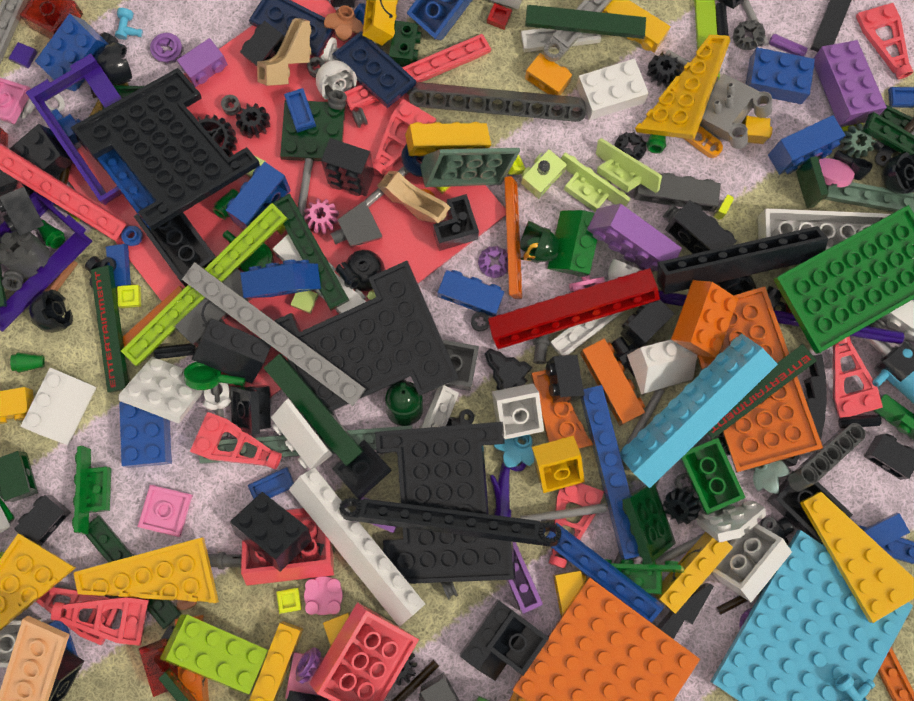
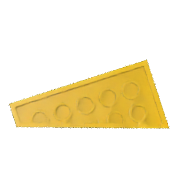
(687, 96)
(868, 570)
(161, 574)
(26, 575)

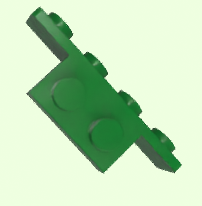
(897, 415)
(91, 490)
(647, 575)

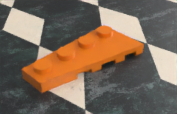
(559, 417)

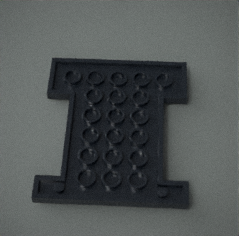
(164, 146)
(380, 340)
(445, 471)

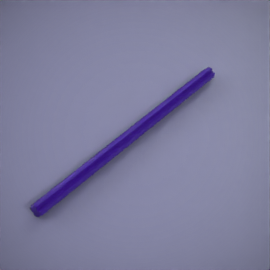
(789, 319)

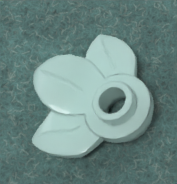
(767, 476)

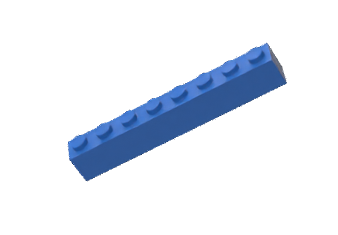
(609, 467)

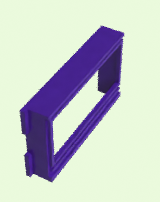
(106, 93)
(55, 266)

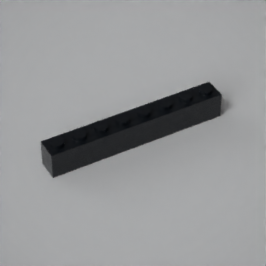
(741, 259)

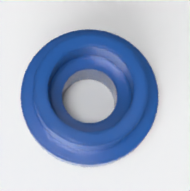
(136, 240)

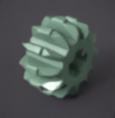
(863, 145)

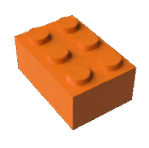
(704, 318)

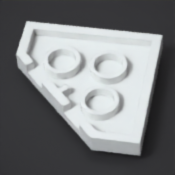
(731, 521)

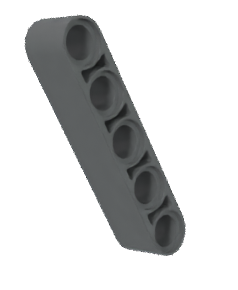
(826, 458)

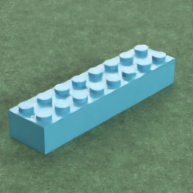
(697, 409)

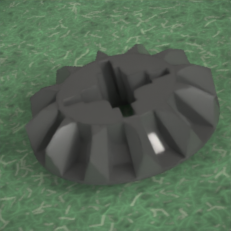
(748, 43)

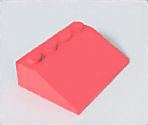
(259, 571)
(363, 658)

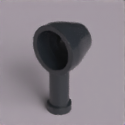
(860, 166)

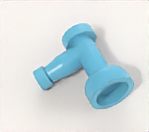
(126, 15)
(846, 683)

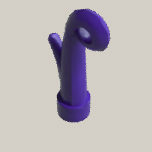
(502, 490)

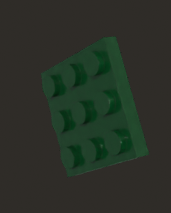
(313, 141)
(648, 523)

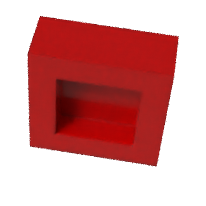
(499, 16)

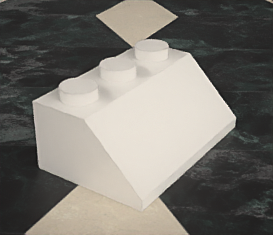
(662, 365)
(58, 406)
(300, 435)

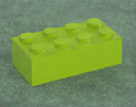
(214, 654)

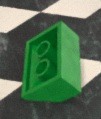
(575, 243)
(712, 476)

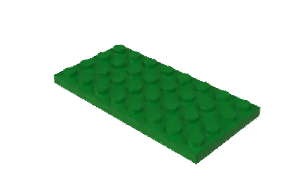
(853, 281)

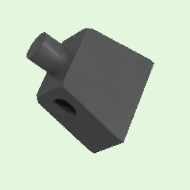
(357, 227)

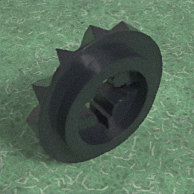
(634, 139)

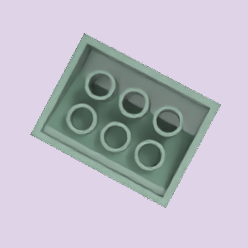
(467, 166)

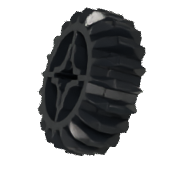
(219, 130)

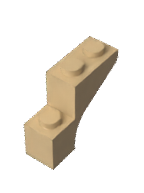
(293, 49)
(418, 202)

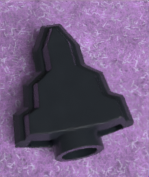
(507, 371)

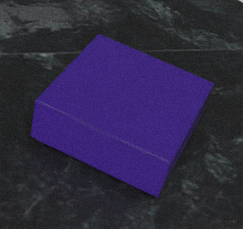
(23, 55)

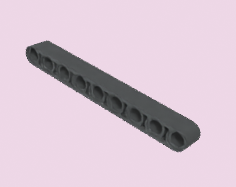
(505, 108)

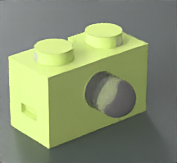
(543, 173)

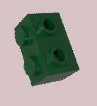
(404, 43)
(16, 477)

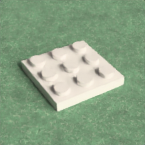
(161, 391)

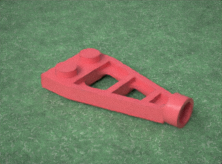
(886, 16)
(403, 114)
(858, 401)
(211, 434)
(580, 495)
(108, 617)
(131, 624)

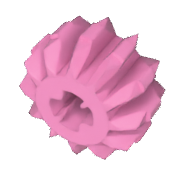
(318, 209)

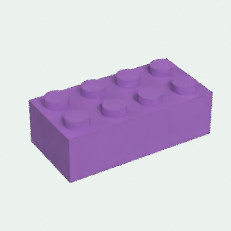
(848, 82)
(632, 237)

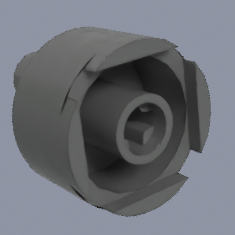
(23, 253)

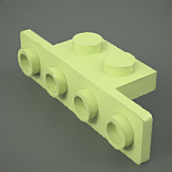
(625, 170)
(590, 187)

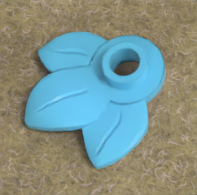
(516, 452)

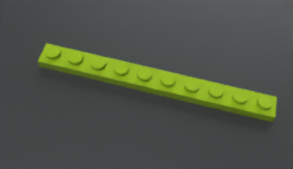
(221, 267)

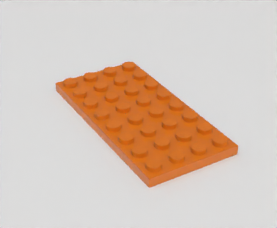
(782, 422)

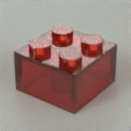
(48, 15)

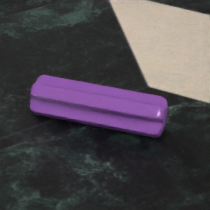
(787, 45)

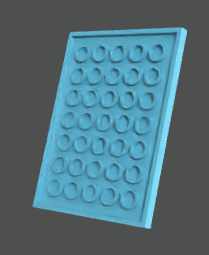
(806, 634)

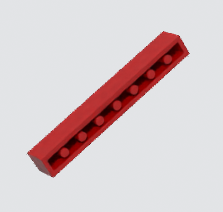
(574, 308)

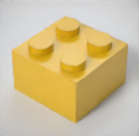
(558, 464)

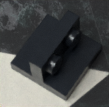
(250, 408)
(363, 472)

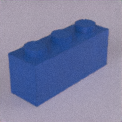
(470, 293)

